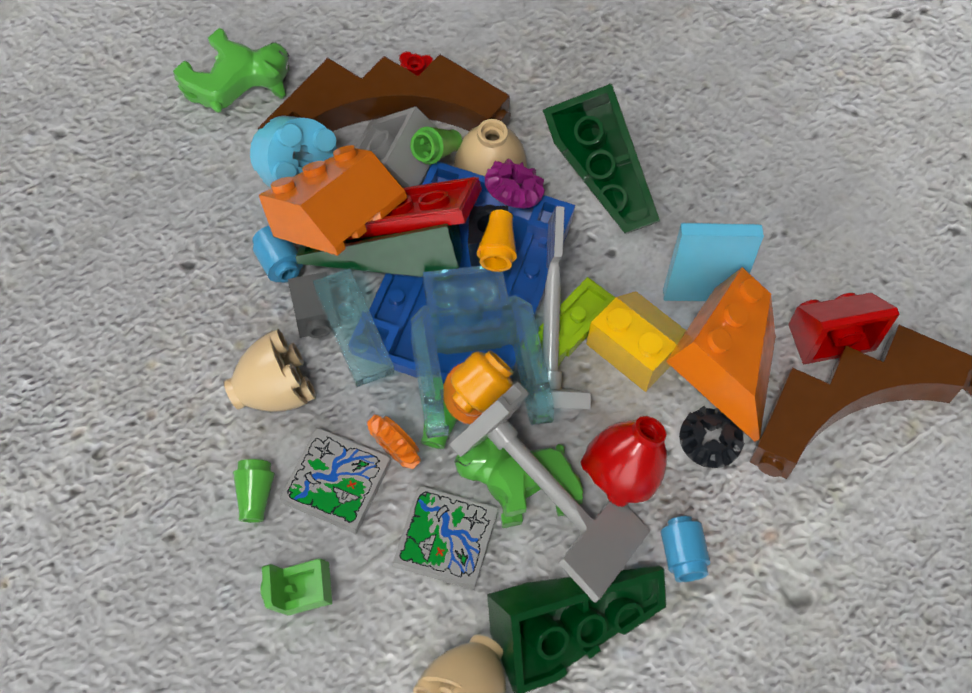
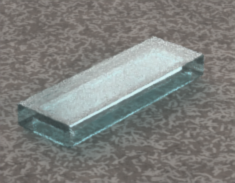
(353, 327)

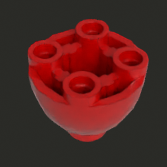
(628, 460)

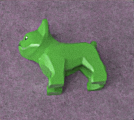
(233, 72)
(509, 481)

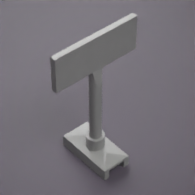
(561, 396)
(603, 543)

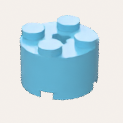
(274, 147)

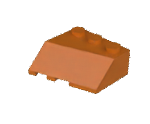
(331, 200)
(731, 350)

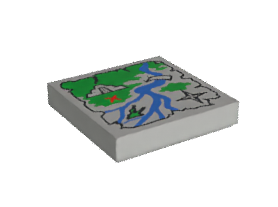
(335, 480)
(445, 537)

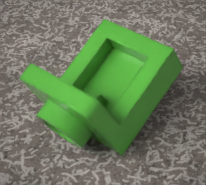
(296, 587)

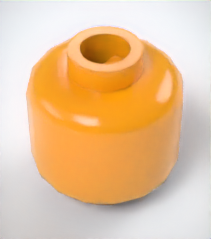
(481, 381)

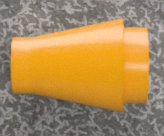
(497, 245)

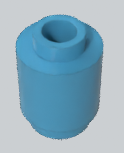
(275, 256)
(685, 549)

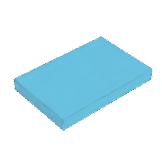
(708, 256)

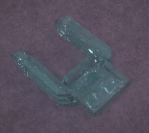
(474, 313)

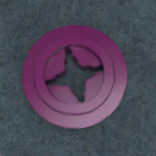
(507, 191)

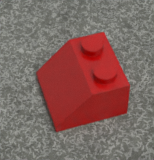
(850, 320)

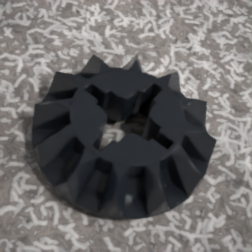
(712, 453)

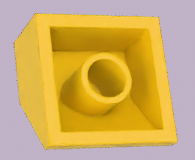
(635, 338)

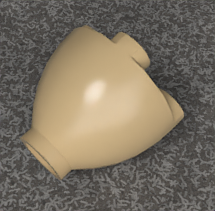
(487, 144)
(270, 376)
(465, 669)

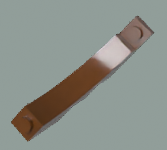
(440, 92)
(806, 406)

